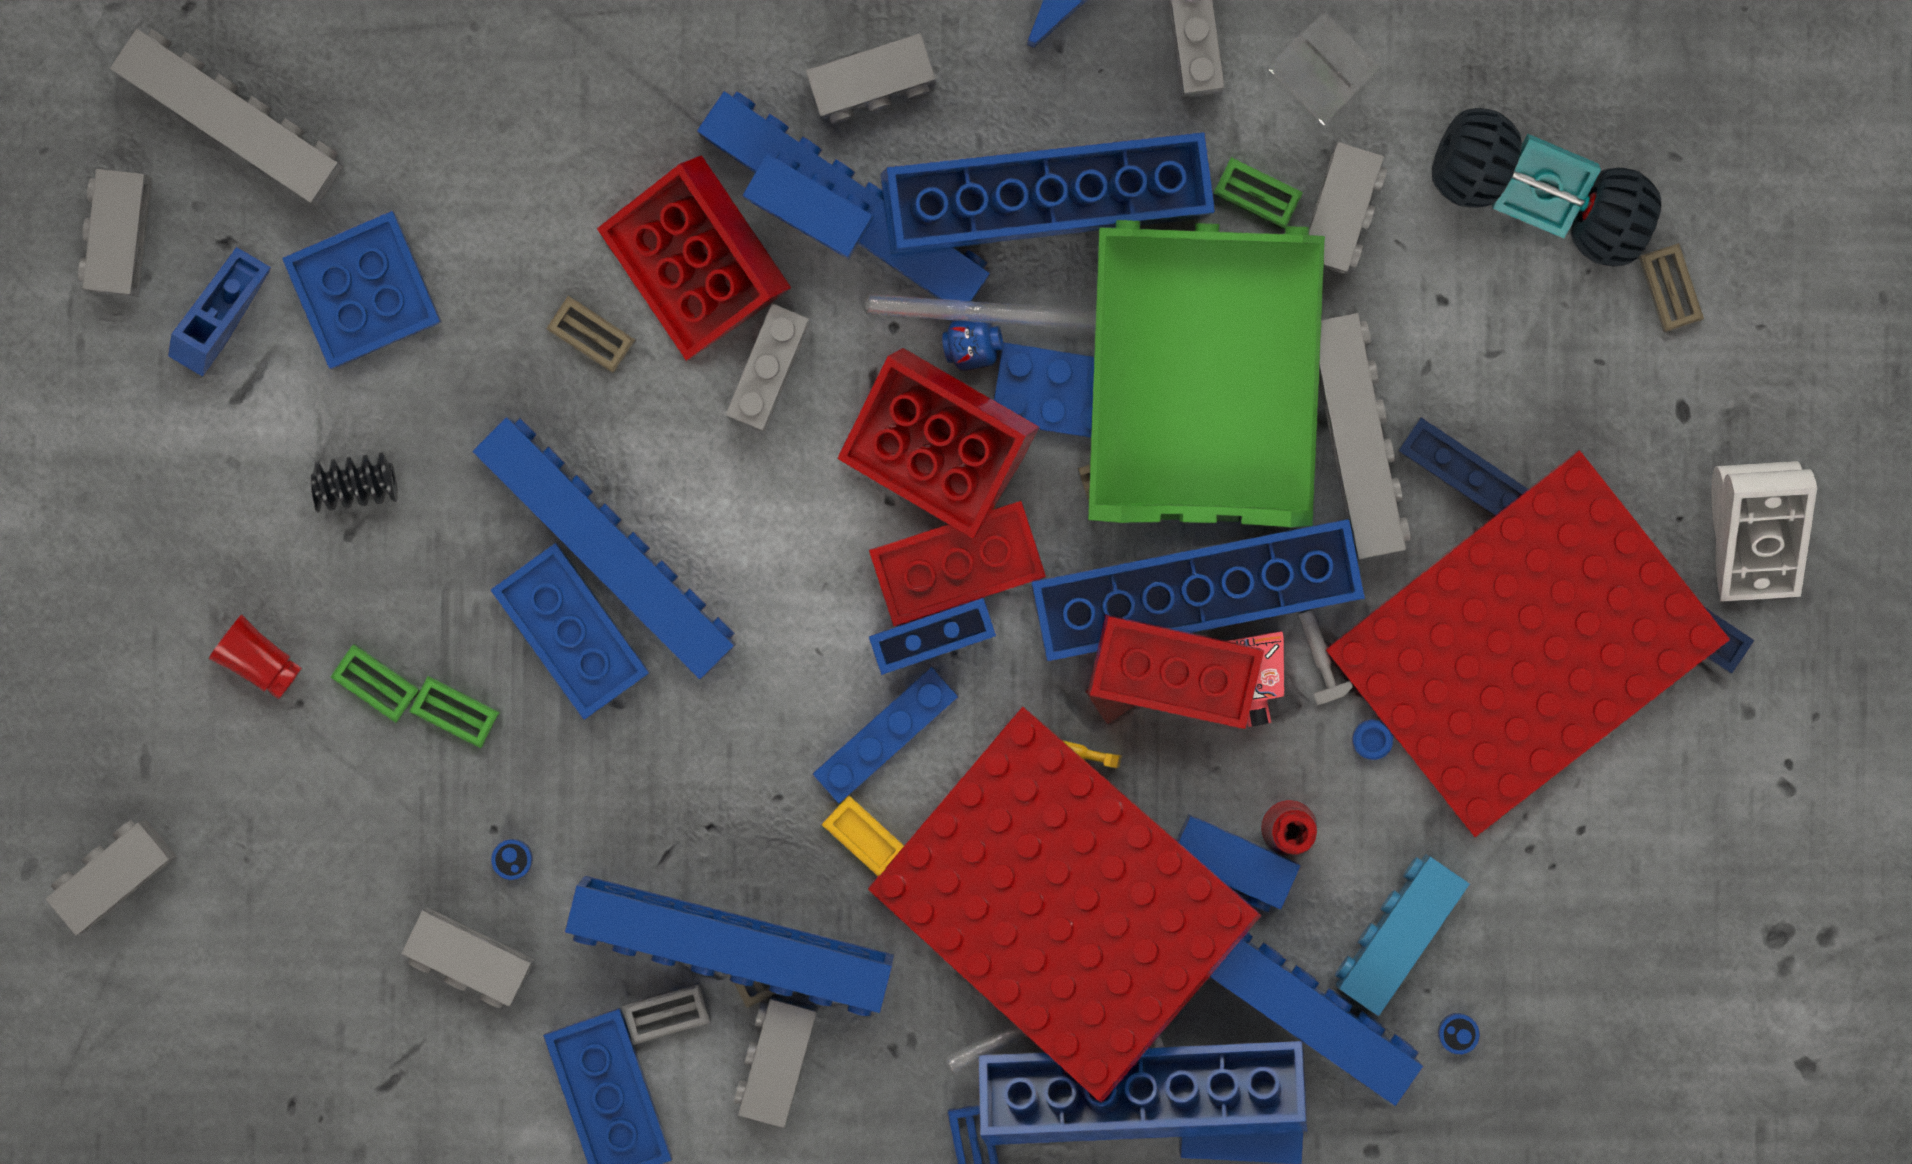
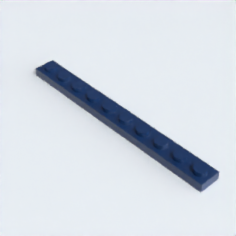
(1496, 490)

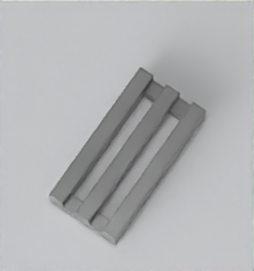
(699, 1004)

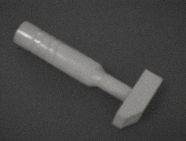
(1322, 660)

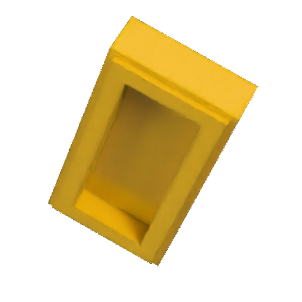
(863, 835)

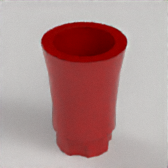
(255, 658)
(1275, 826)

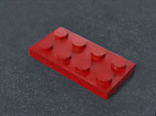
(951, 568)
(1175, 671)

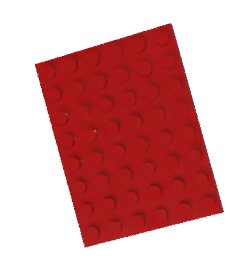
(1527, 643)
(1063, 903)

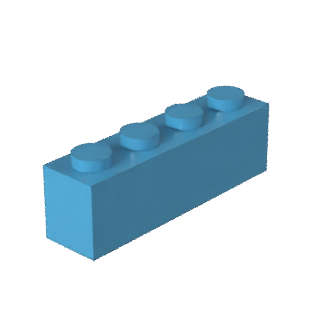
(1401, 934)

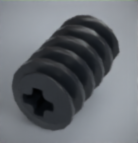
(353, 482)

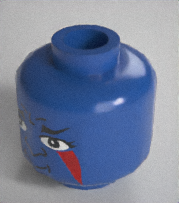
(972, 344)

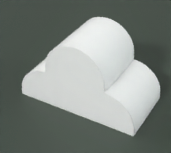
(1762, 528)

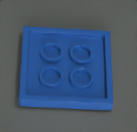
(361, 290)

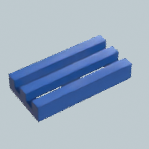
(968, 1112)

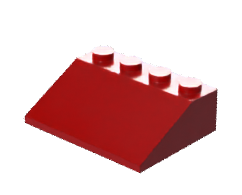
(693, 257)
(937, 441)

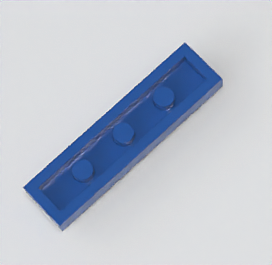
(885, 735)

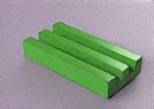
(1288, 209)
(403, 702)
(485, 727)

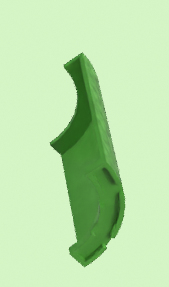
(1206, 375)

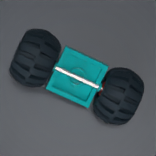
(1546, 187)

